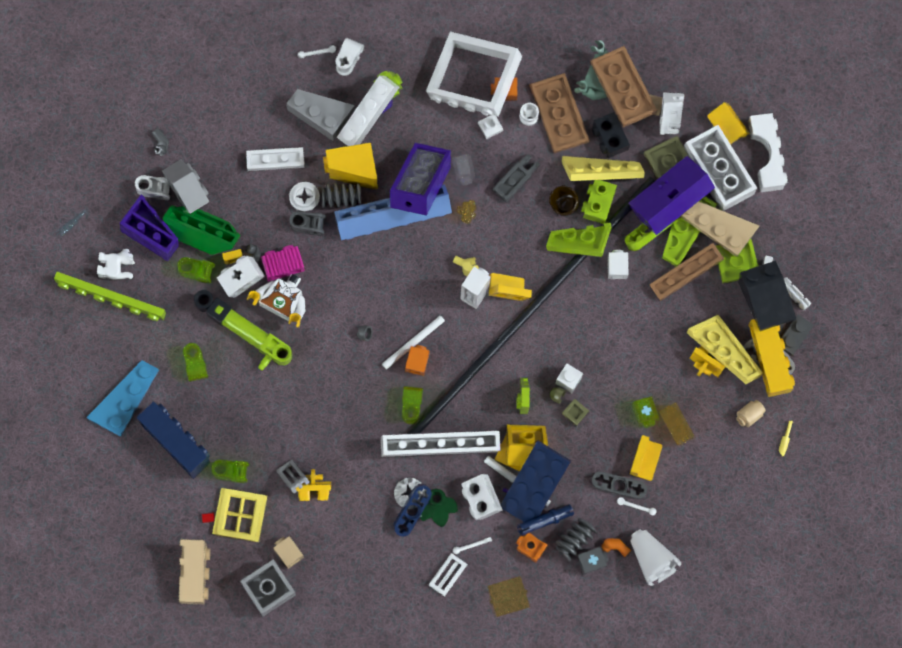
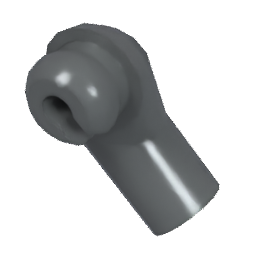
(162, 142)

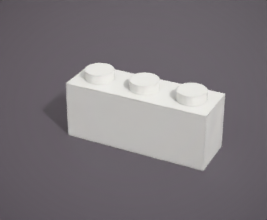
(475, 287)

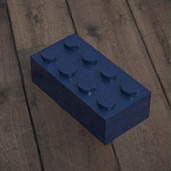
(170, 436)

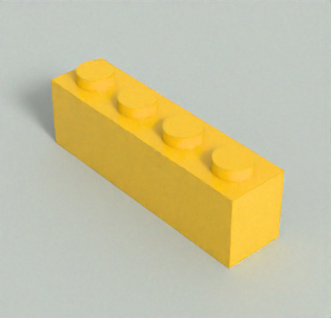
(772, 360)

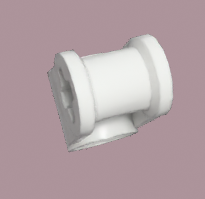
(348, 54)
(155, 187)

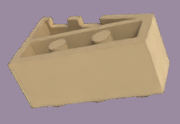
(194, 572)

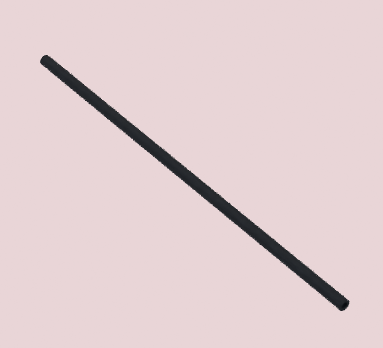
(518, 322)

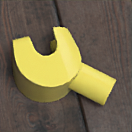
(466, 264)

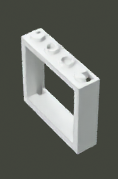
(481, 46)

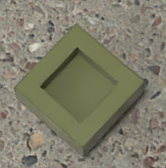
(575, 412)

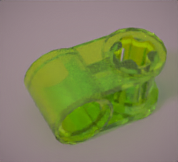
(197, 269)
(194, 365)
(411, 401)
(232, 470)

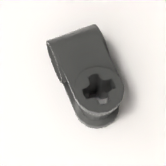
(309, 223)

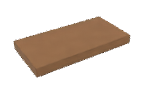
(623, 86)
(559, 113)

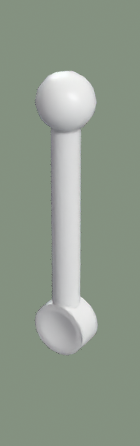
(332, 49)
(652, 511)
(456, 550)

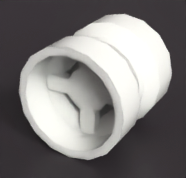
(530, 110)

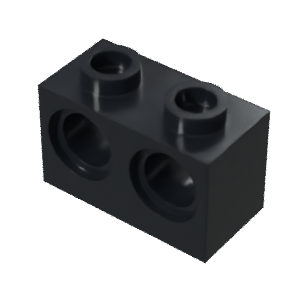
(614, 134)

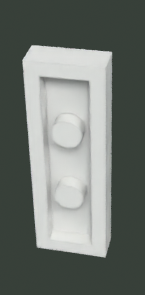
(275, 159)

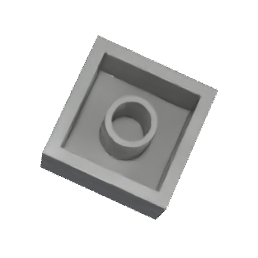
(186, 185)
(268, 588)

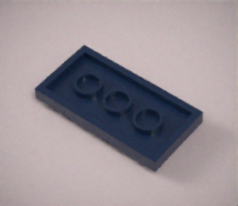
(535, 482)

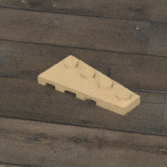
(721, 227)

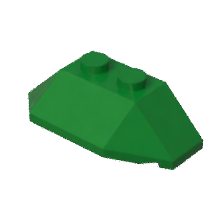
(201, 230)

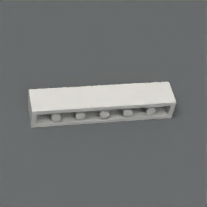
(440, 443)

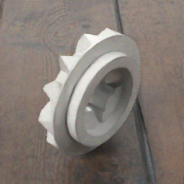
(298, 190)
(401, 488)

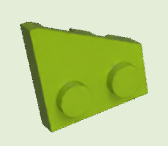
(522, 398)

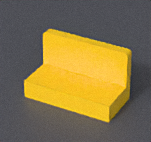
(728, 122)
(508, 287)
(646, 459)

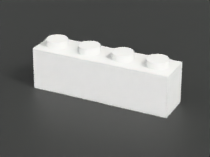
(368, 111)

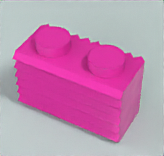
(282, 263)

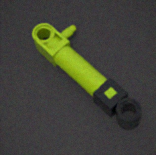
(226, 316)

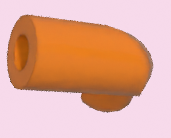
(615, 543)

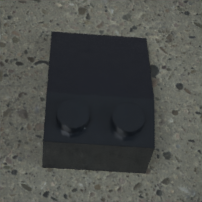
(767, 295)

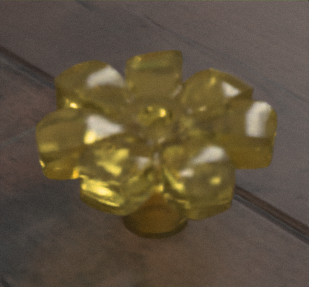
(467, 211)

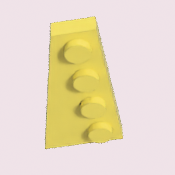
(600, 169)
(725, 347)

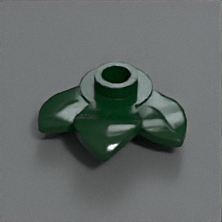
(439, 510)

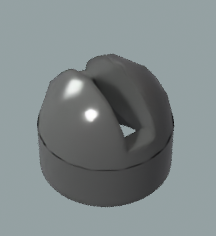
(364, 329)

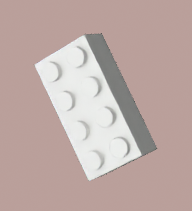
(718, 159)

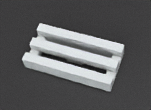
(457, 561)

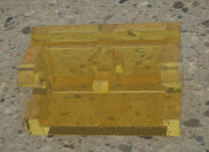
(677, 424)

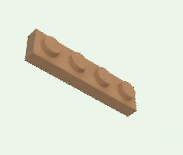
(686, 272)

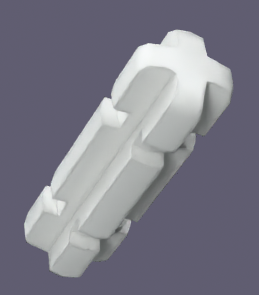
(796, 295)

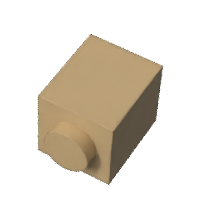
(288, 551)

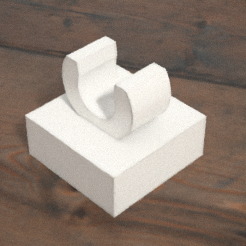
(490, 126)

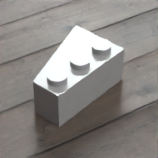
(320, 112)

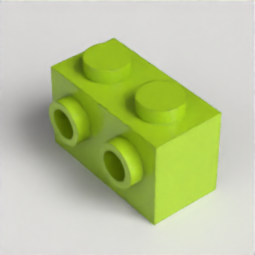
(599, 202)

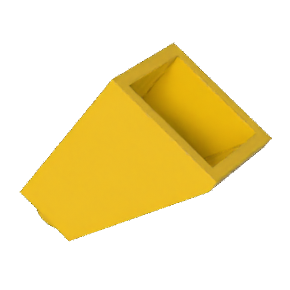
(352, 165)

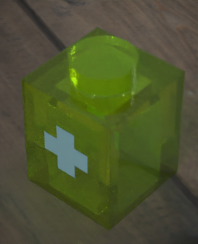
(645, 412)

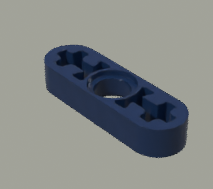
(400, 519)

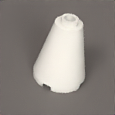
(653, 557)

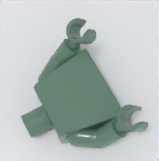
(591, 85)

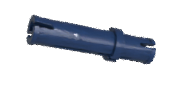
(553, 516)

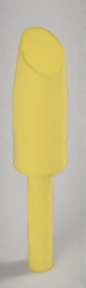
(785, 440)

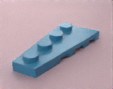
(124, 399)

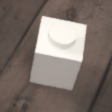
(617, 265)
(569, 378)

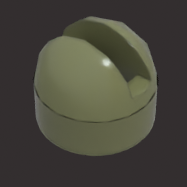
(556, 394)

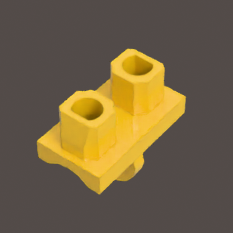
(706, 363)
(321, 487)

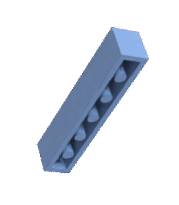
(379, 216)

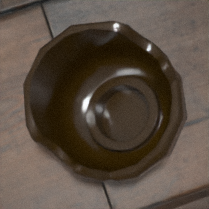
(562, 194)

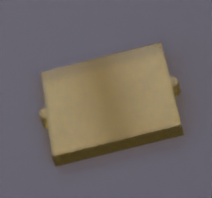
(508, 596)

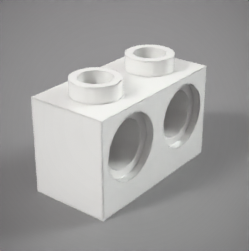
(485, 494)

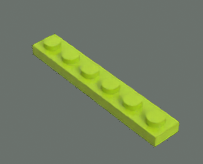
(102, 294)

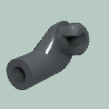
(254, 252)

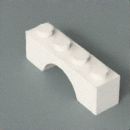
(764, 129)

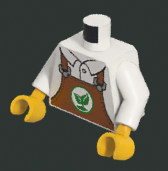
(281, 299)

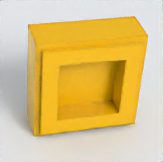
(232, 256)

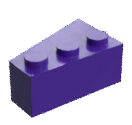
(149, 230)

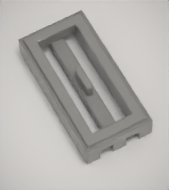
(297, 483)

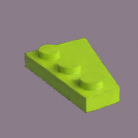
(583, 241)

